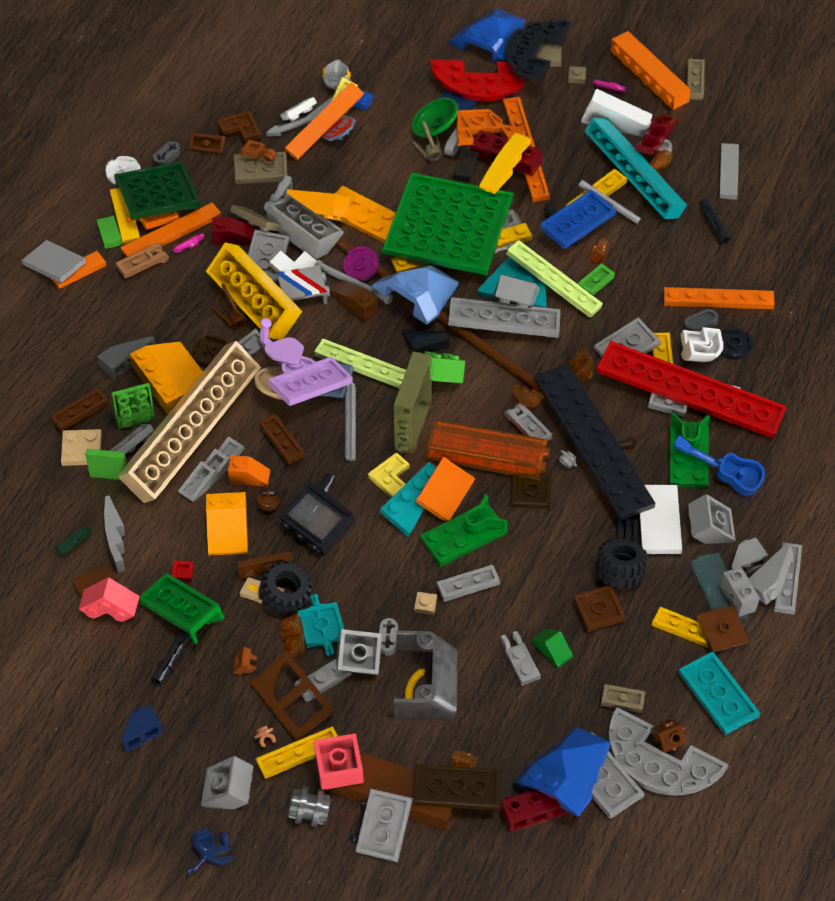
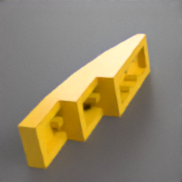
(504, 163)

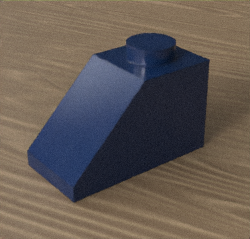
(141, 727)

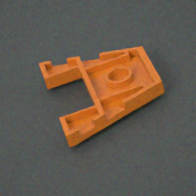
(472, 121)

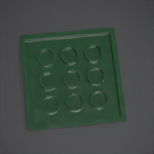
(156, 190)

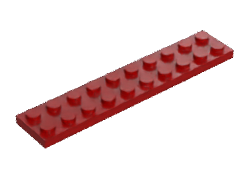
(691, 389)

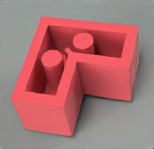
(109, 598)

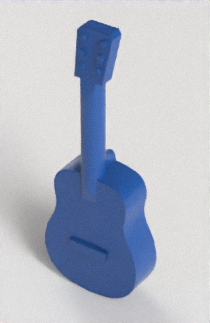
(742, 474)

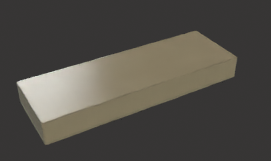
(695, 78)

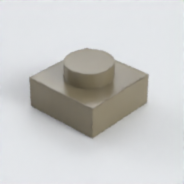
(577, 75)

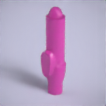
(611, 86)
(192, 242)

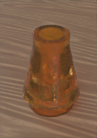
(661, 160)
(599, 251)

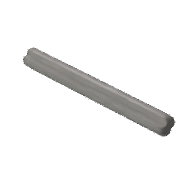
(350, 422)

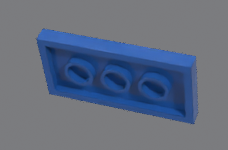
(577, 219)

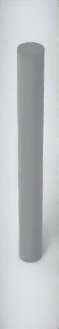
(614, 204)

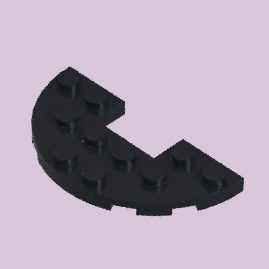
(526, 44)

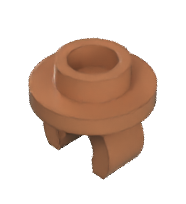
(263, 733)

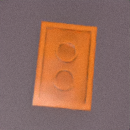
(445, 490)

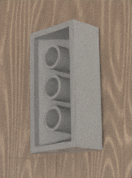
(305, 227)

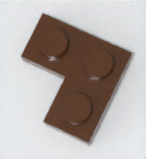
(240, 122)

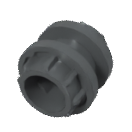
(309, 806)

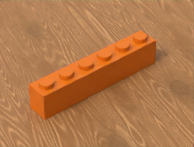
(650, 70)

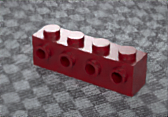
(490, 145)
(529, 809)

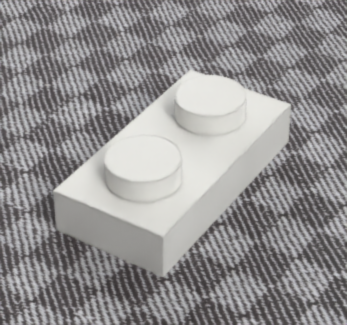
(305, 106)

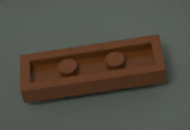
(79, 409)
(282, 439)

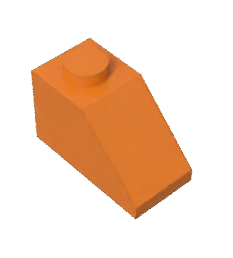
(247, 471)

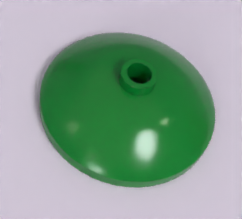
(437, 115)

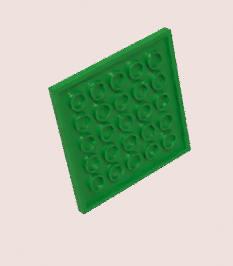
(448, 224)

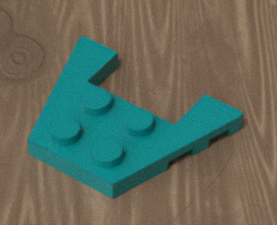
(514, 270)

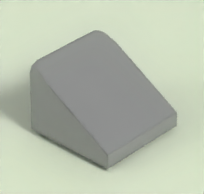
(512, 219)

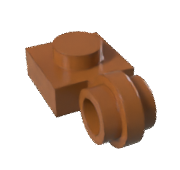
(255, 150)

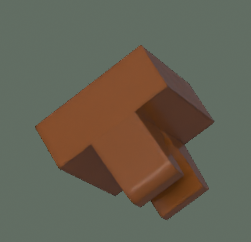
(242, 662)

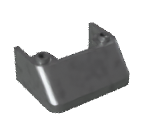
(434, 700)

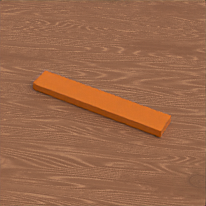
(323, 121)
(174, 230)

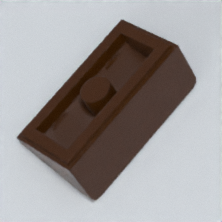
(207, 143)

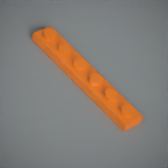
(718, 298)

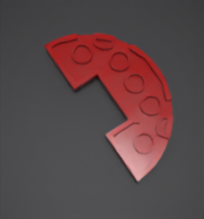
(476, 85)

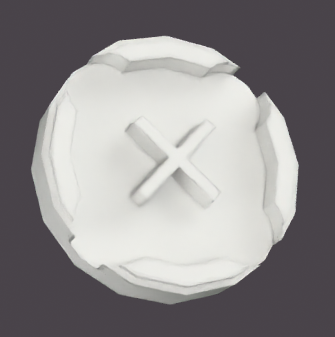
(120, 165)

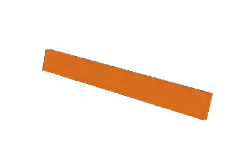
(517, 120)

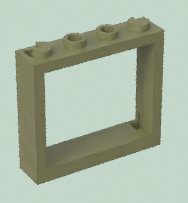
(415, 396)

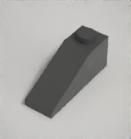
(117, 358)

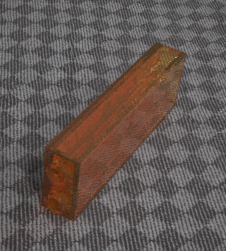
(488, 449)

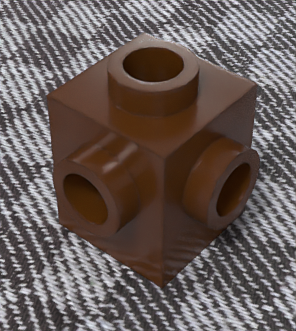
(669, 735)

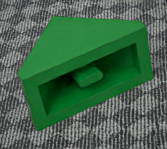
(553, 646)

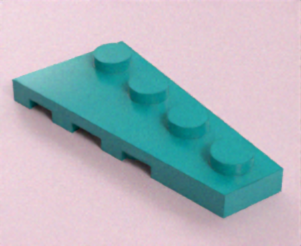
(402, 508)

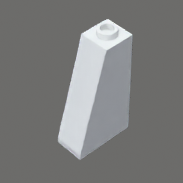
(621, 114)

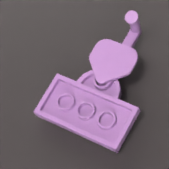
(300, 376)

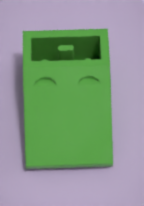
(132, 406)

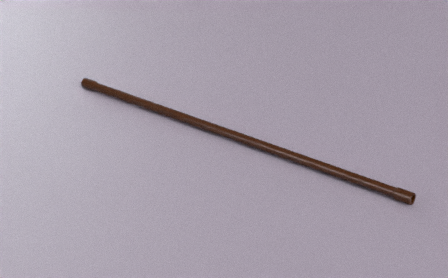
(467, 334)

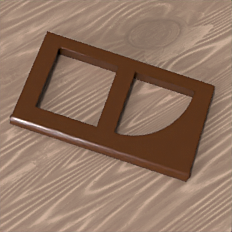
(265, 684)

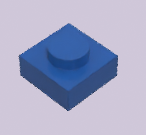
(365, 101)

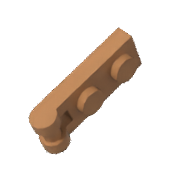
(142, 260)

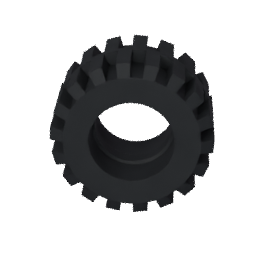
(621, 563)
(283, 602)

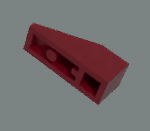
(232, 231)

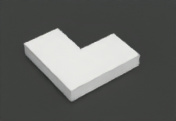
(283, 263)

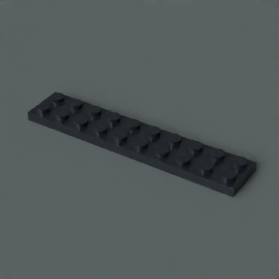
(594, 442)

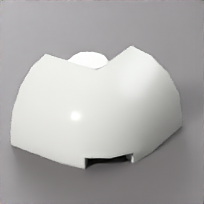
(701, 345)

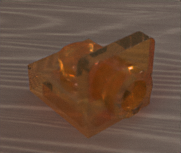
(526, 397)
(463, 759)

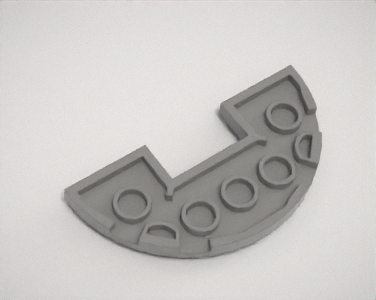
(654, 768)

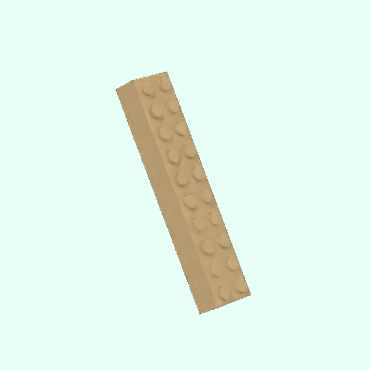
(189, 422)

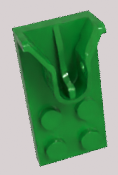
(686, 469)
(464, 533)
(181, 605)

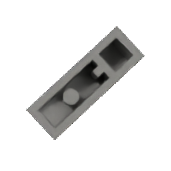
(771, 576)

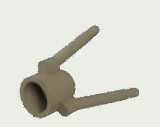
(433, 151)

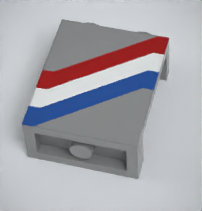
(304, 283)

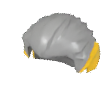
(334, 72)

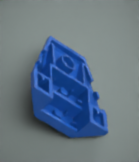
(489, 33)
(567, 770)

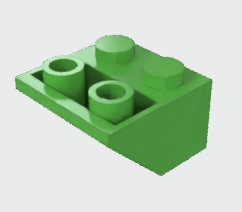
(447, 367)

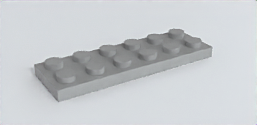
(504, 317)

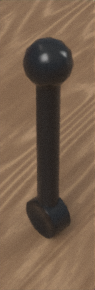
(354, 838)

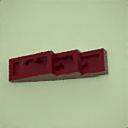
(656, 135)

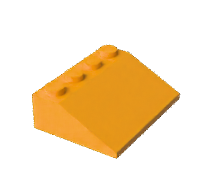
(167, 370)

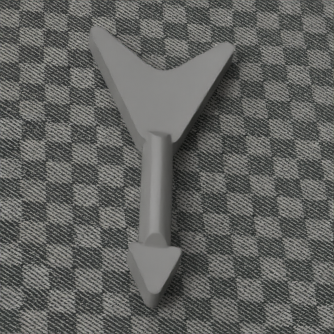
(276, 131)

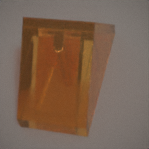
(582, 365)

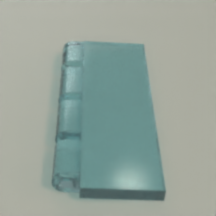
(709, 573)

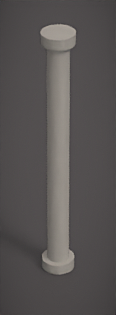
(335, 273)

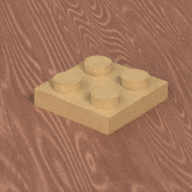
(76, 443)

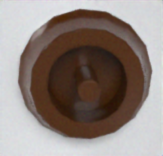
(268, 501)

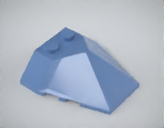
(424, 287)

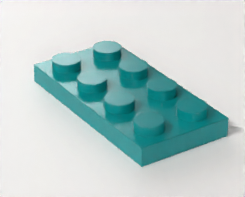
(719, 693)

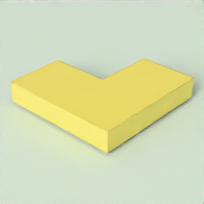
(387, 474)

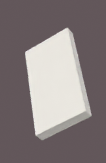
(661, 525)

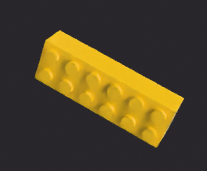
(254, 290)

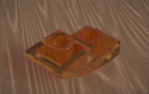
(293, 634)

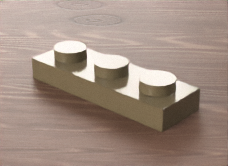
(254, 218)

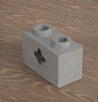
(739, 591)

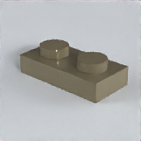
(623, 698)

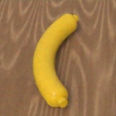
(412, 682)

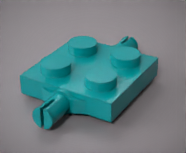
(321, 624)

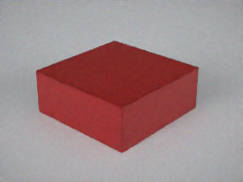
(183, 571)

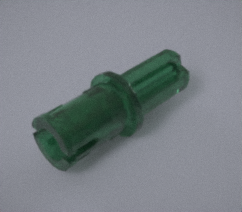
(72, 541)

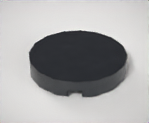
(736, 343)

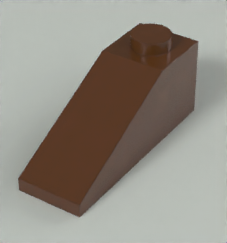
(356, 299)

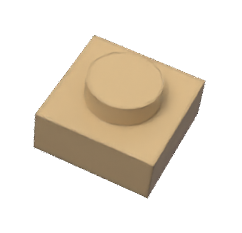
(425, 603)

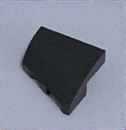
(425, 340)

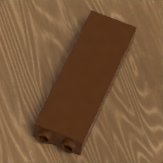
(393, 779)

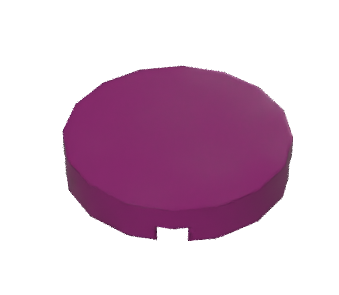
(361, 263)

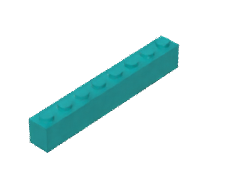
(635, 168)

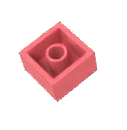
(338, 761)

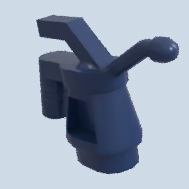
(205, 845)

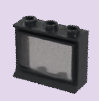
(317, 519)

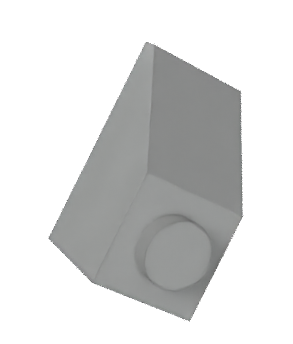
(750, 556)

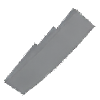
(211, 470)
(114, 531)

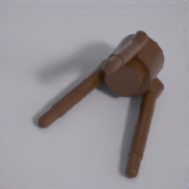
(237, 318)

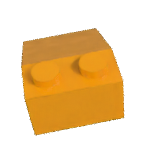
(326, 204)
(227, 523)

